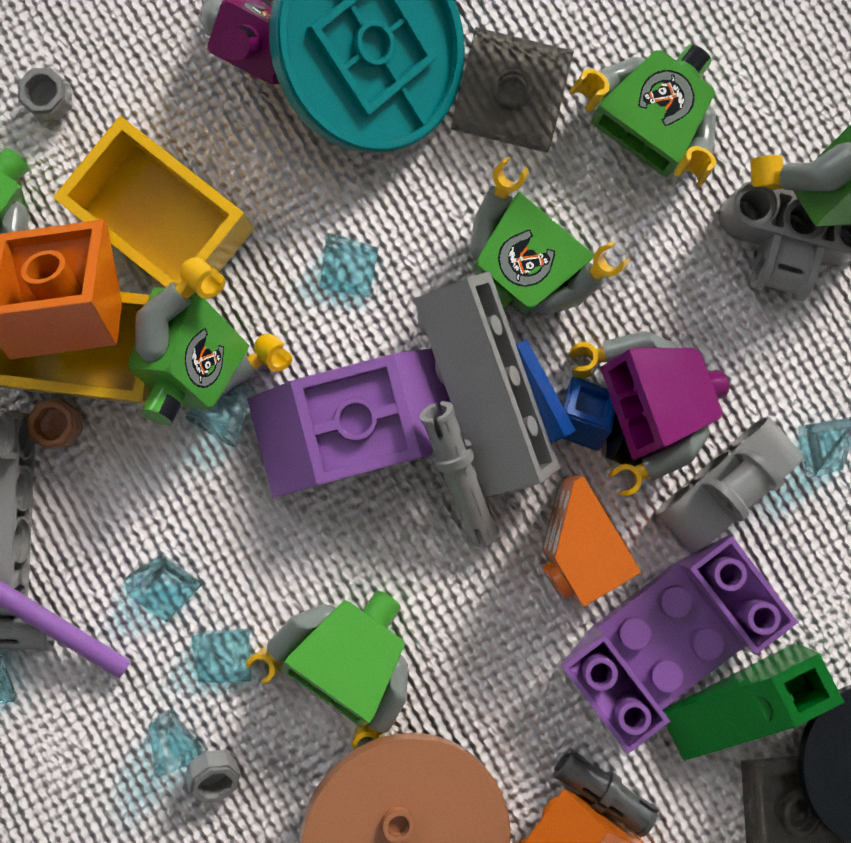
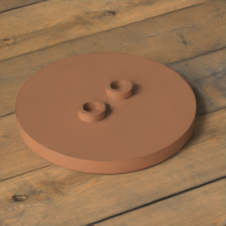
(407, 793)

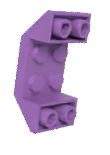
(346, 420)
(674, 638)

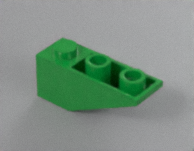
(754, 703)

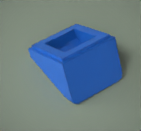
(590, 413)

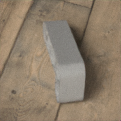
(16, 500)

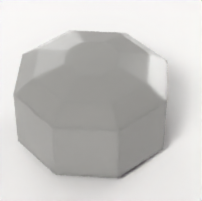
(45, 94)
(212, 776)

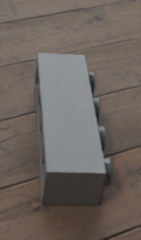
(487, 384)

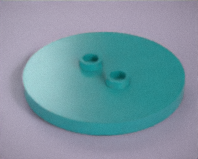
(368, 69)

